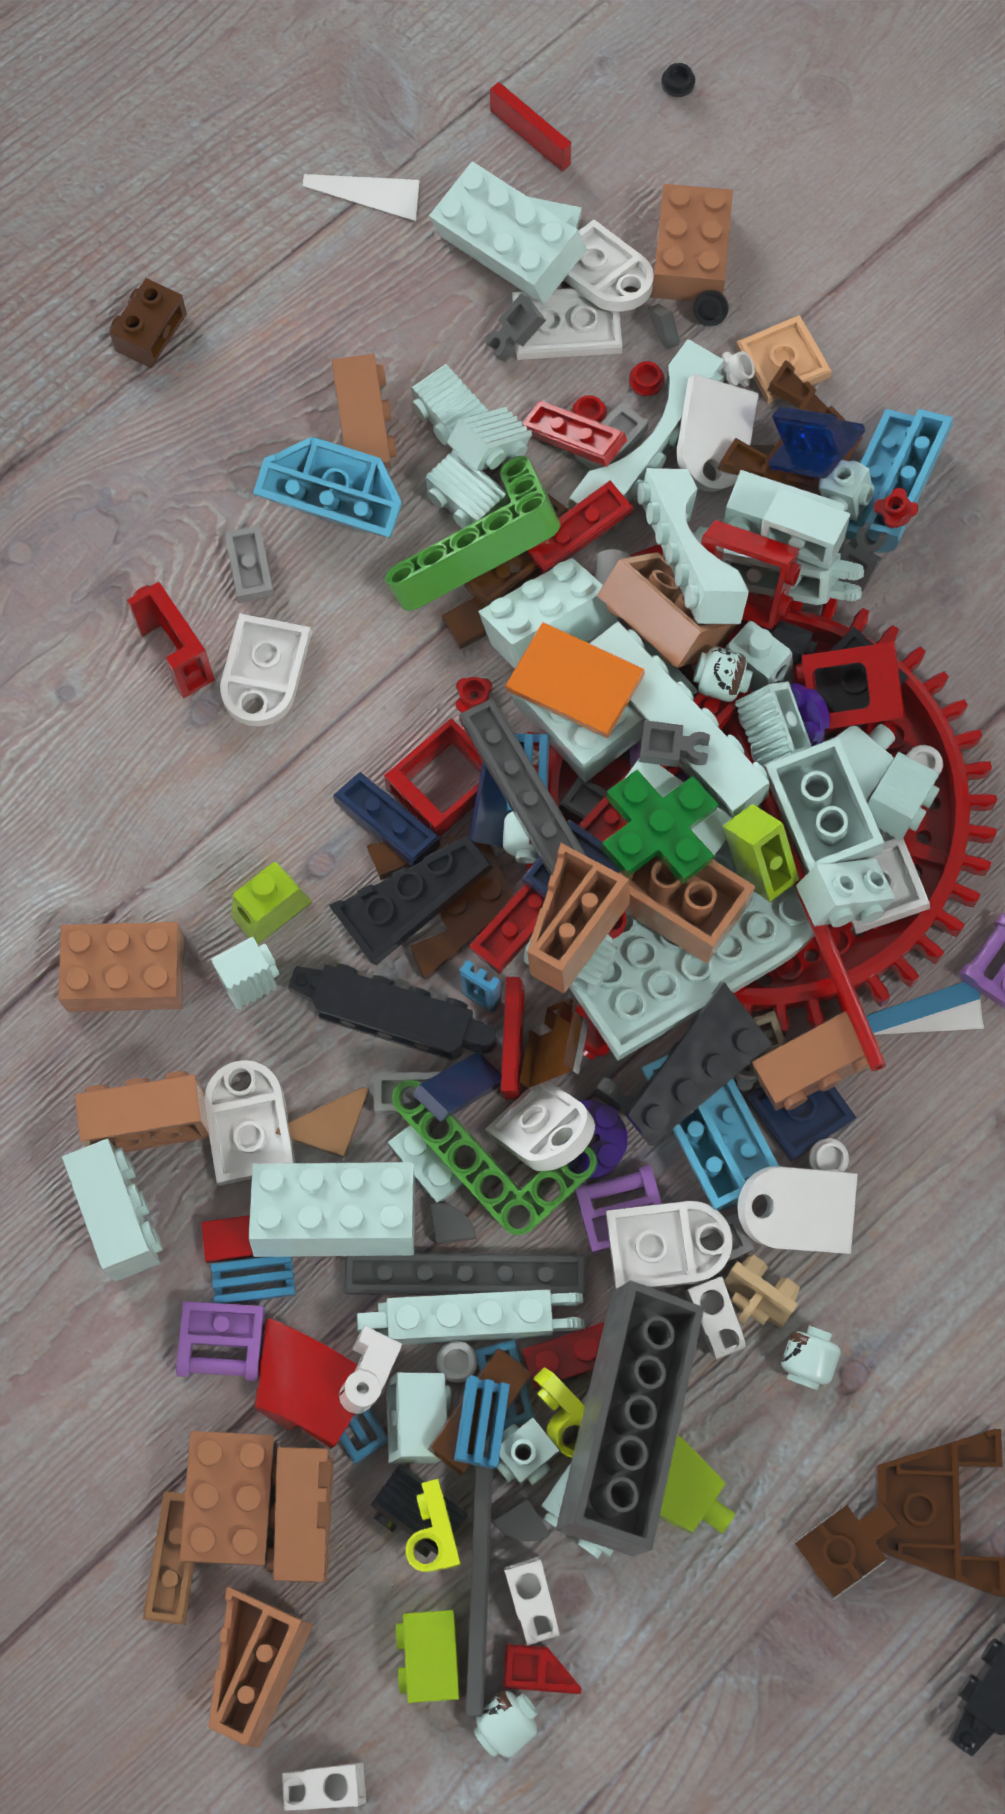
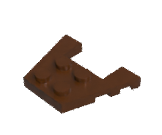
(746, 458)
(463, 917)
(926, 1503)

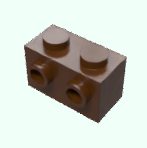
(147, 322)

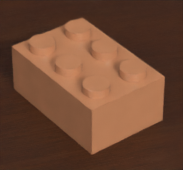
(692, 241)
(647, 598)
(691, 913)
(121, 967)
(144, 1112)
(227, 1498)

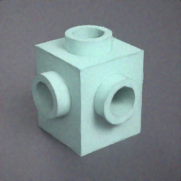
(850, 485)
(537, 1442)

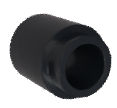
(795, 638)

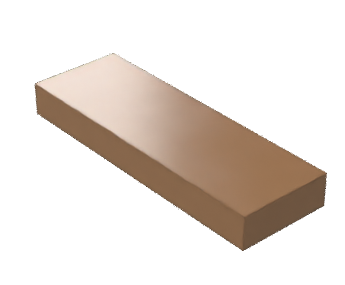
(169, 1578)

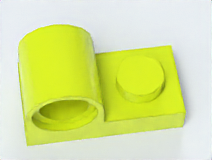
(557, 1395)
(433, 1506)

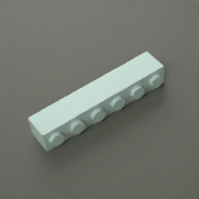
(658, 698)

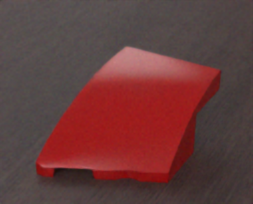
(302, 1383)

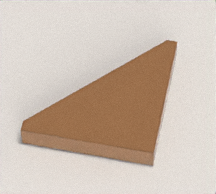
(331, 1125)

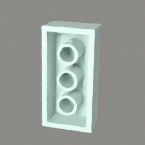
(508, 232)
(332, 1209)

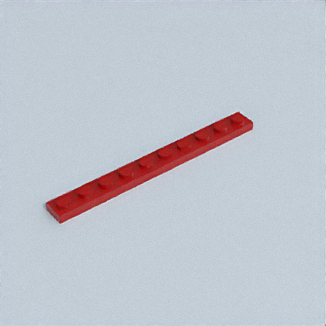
(516, 921)

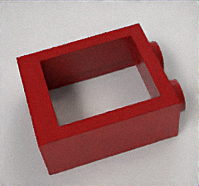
(758, 608)
(415, 802)

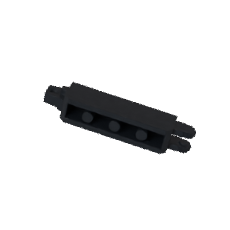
(392, 1012)
(982, 1701)

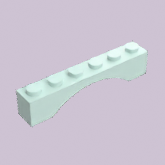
(631, 470)
(708, 584)

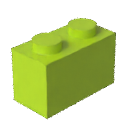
(761, 852)
(429, 1656)

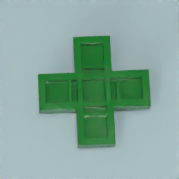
(659, 826)

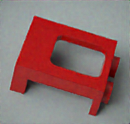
(190, 663)
(882, 679)

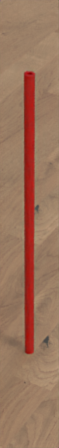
(822, 932)

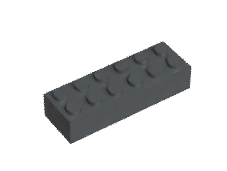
(631, 1419)

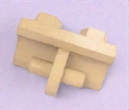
(759, 1297)

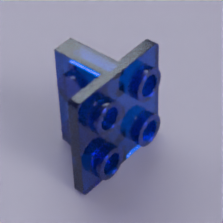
(812, 441)

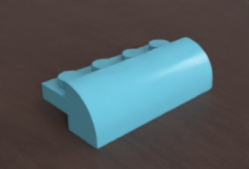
(900, 457)
(721, 1143)

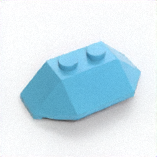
(332, 485)

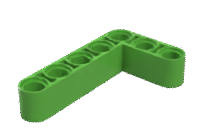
(480, 545)
(486, 1165)

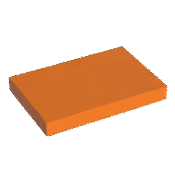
(575, 680)

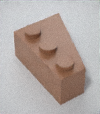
(361, 406)
(575, 918)
(811, 1063)
(301, 1515)
(254, 1666)

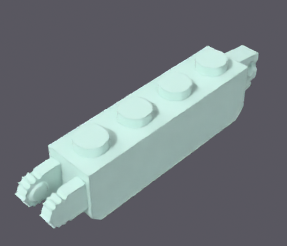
(813, 585)
(471, 1317)

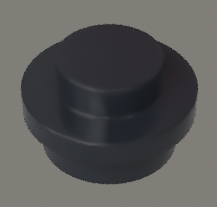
(678, 80)
(711, 308)

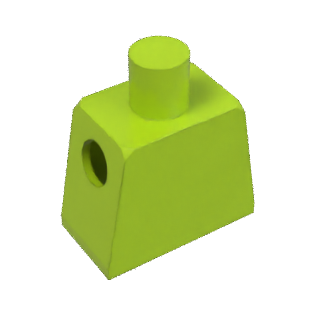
(268, 902)
(693, 1492)

